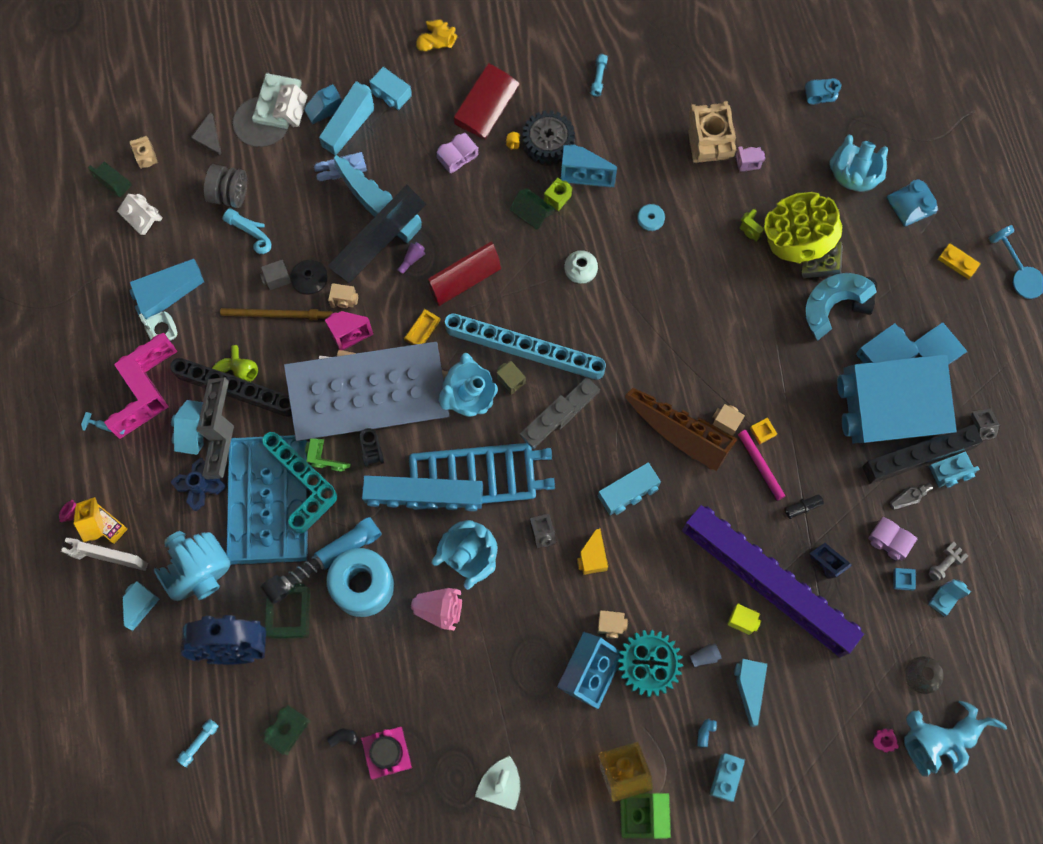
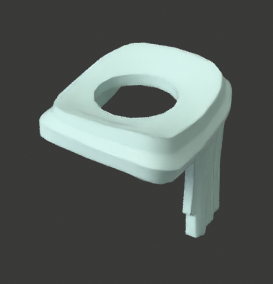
(152, 321)

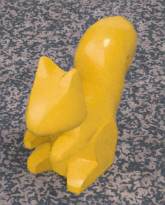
(438, 38)

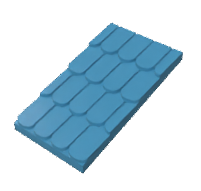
(260, 504)

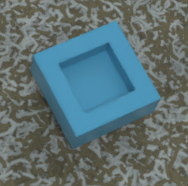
(904, 579)

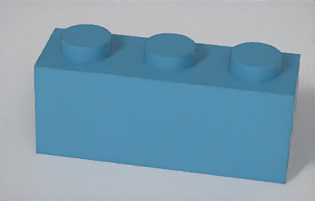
(590, 670)

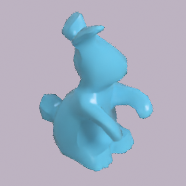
(929, 742)

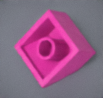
(348, 329)

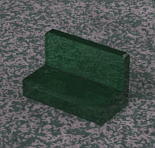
(111, 178)
(531, 208)

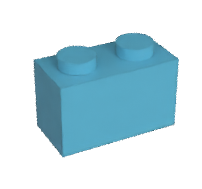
(390, 88)

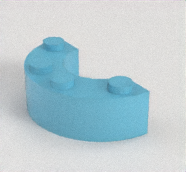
(830, 292)

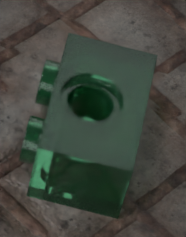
(297, 723)

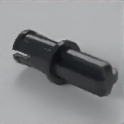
(804, 506)

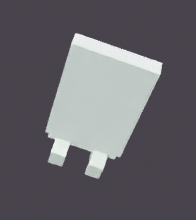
(83, 549)

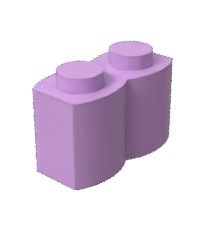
(457, 152)
(892, 539)

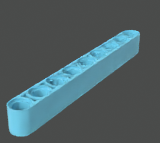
(531, 353)

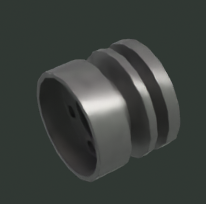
(225, 185)

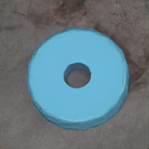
(651, 224)

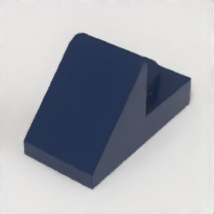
(830, 561)

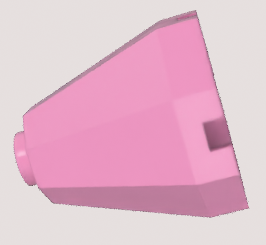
(439, 607)

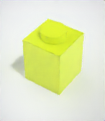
(744, 619)

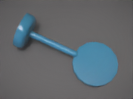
(1027, 280)

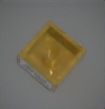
(625, 771)

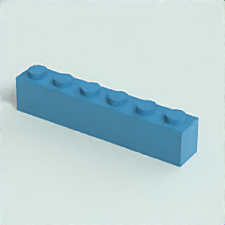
(422, 492)

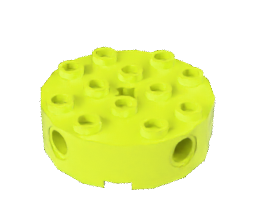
(803, 227)

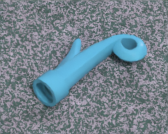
(250, 227)

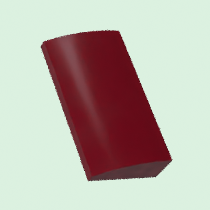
(486, 101)
(464, 273)

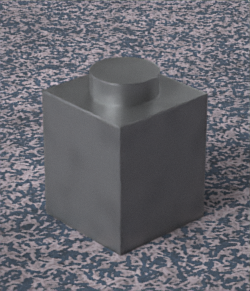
(275, 275)

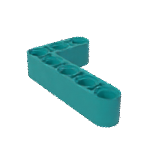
(303, 477)

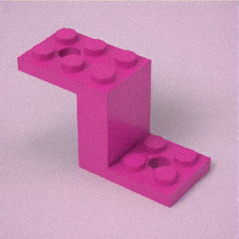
(133, 370)

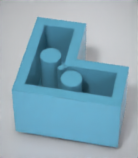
(185, 424)

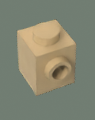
(728, 419)
(612, 624)

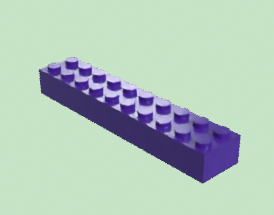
(773, 582)

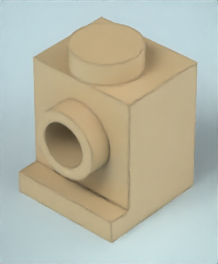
(143, 152)
(342, 296)

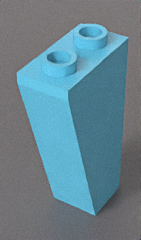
(348, 118)

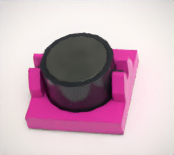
(385, 752)

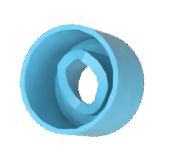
(345, 568)

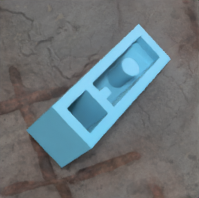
(751, 685)

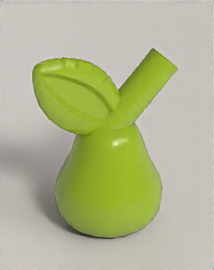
(242, 368)

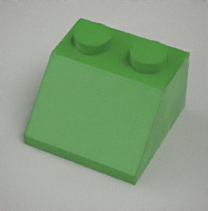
(645, 816)

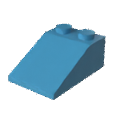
(586, 168)

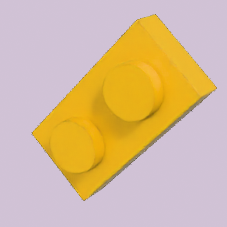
(959, 261)

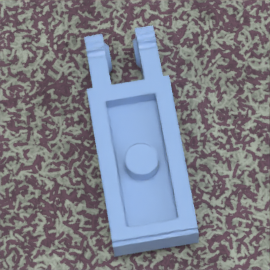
(355, 160)

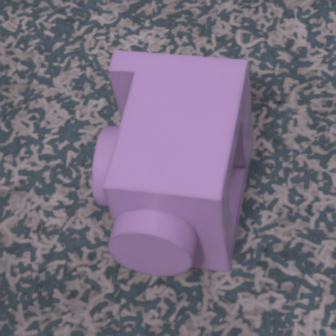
(749, 158)

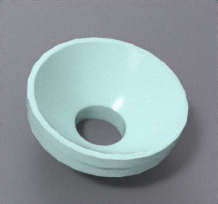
(581, 274)

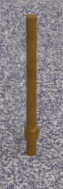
(312, 314)

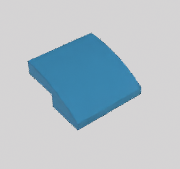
(940, 342)

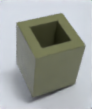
(510, 377)

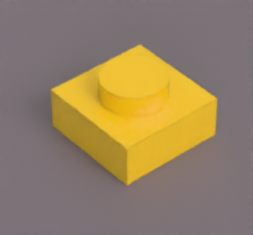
(763, 431)

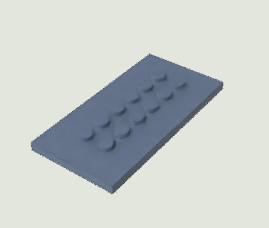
(365, 390)

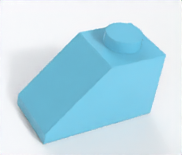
(137, 604)

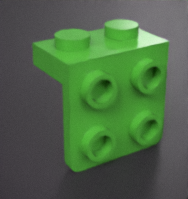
(314, 450)

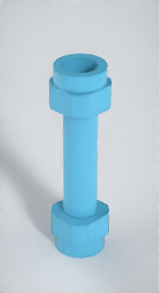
(601, 63)
(208, 728)

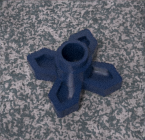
(197, 485)

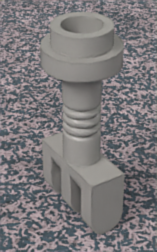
(937, 572)

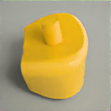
(513, 140)

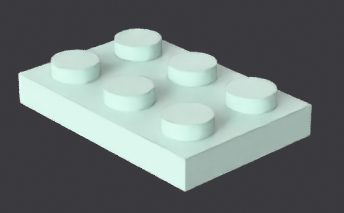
(267, 100)

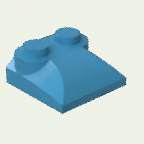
(913, 202)

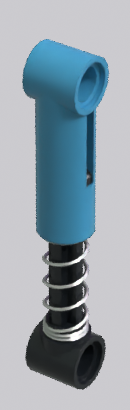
(364, 533)

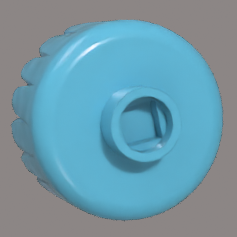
(193, 566)

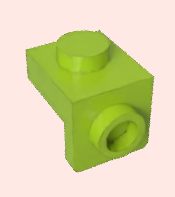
(750, 227)

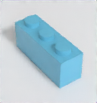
(629, 489)

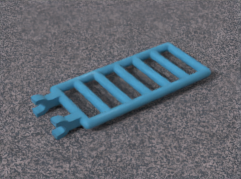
(544, 454)

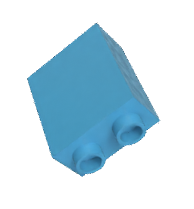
(897, 399)

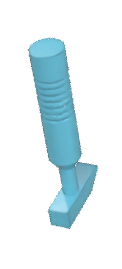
(99, 424)

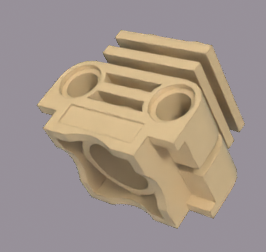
(711, 132)

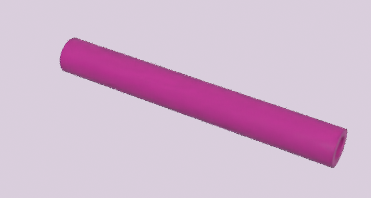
(761, 465)

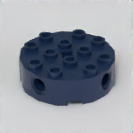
(223, 640)

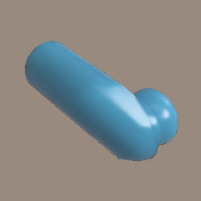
(703, 734)

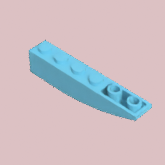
(371, 196)

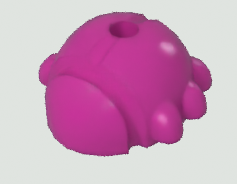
(67, 512)
(883, 743)

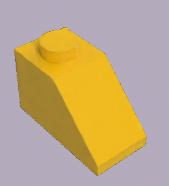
(88, 520)
(593, 555)

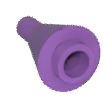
(413, 254)

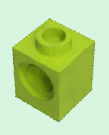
(555, 200)

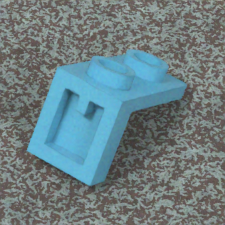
(948, 595)

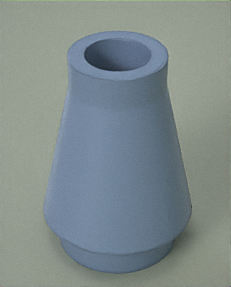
(707, 655)

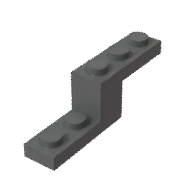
(559, 413)
(215, 428)

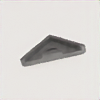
(207, 135)

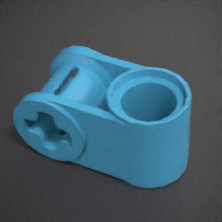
(820, 90)

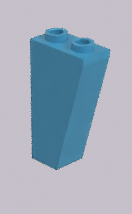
(165, 287)

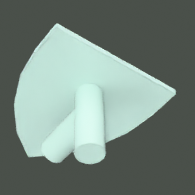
(501, 784)

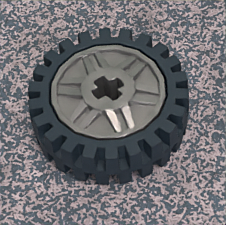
(536, 135)

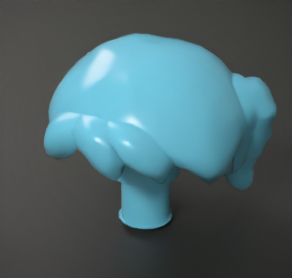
(859, 167)
(467, 388)
(469, 551)

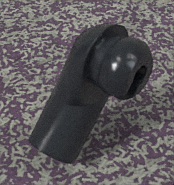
(343, 735)

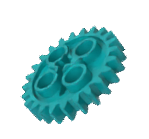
(649, 681)

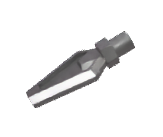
(910, 496)

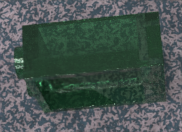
(290, 632)

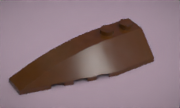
(694, 437)

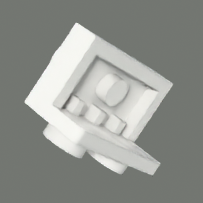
(290, 104)
(138, 213)

